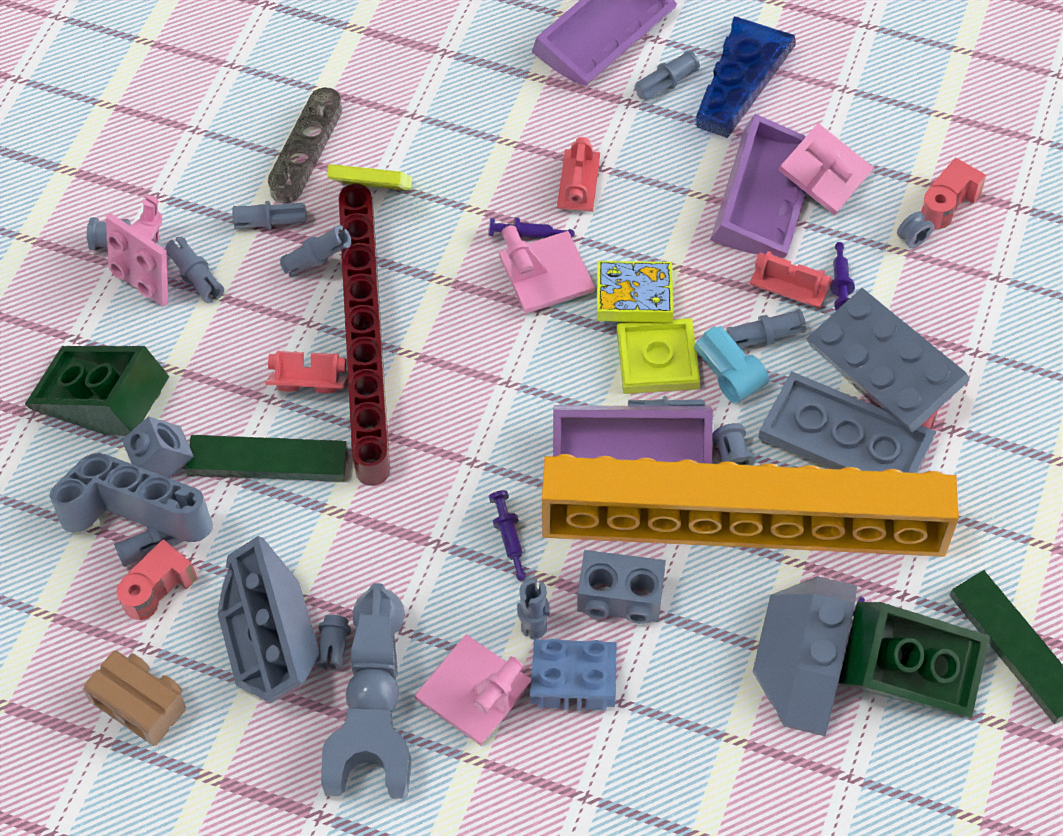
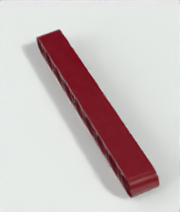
(358, 219)

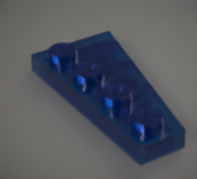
(745, 68)

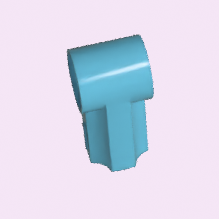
(735, 372)

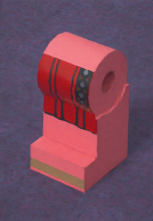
(948, 191)
(153, 579)

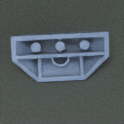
(265, 623)
(805, 650)

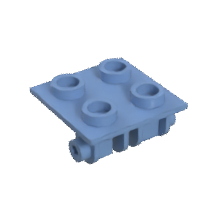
(573, 671)

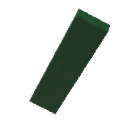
(267, 458)
(1013, 641)

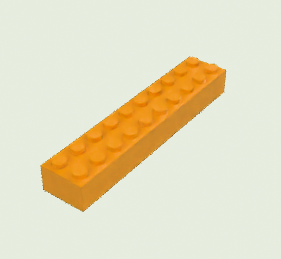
(749, 505)

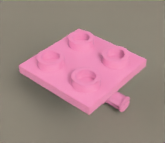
(826, 168)
(136, 255)
(544, 270)
(474, 689)

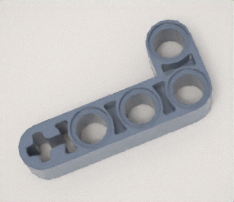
(112, 485)

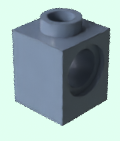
(158, 447)

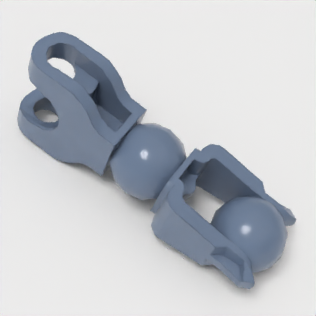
(371, 699)

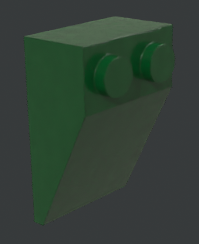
(100, 387)
(914, 658)

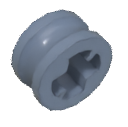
(915, 229)

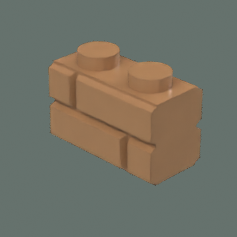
(135, 696)

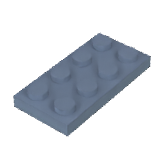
(888, 360)
(841, 430)

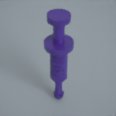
(526, 230)
(841, 284)
(506, 524)

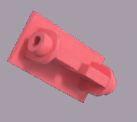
(579, 176)
(790, 280)
(292, 374)

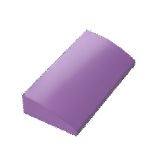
(596, 35)
(759, 200)
(634, 432)

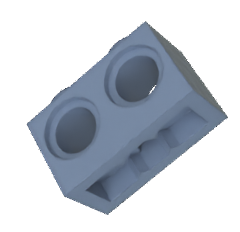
(623, 576)

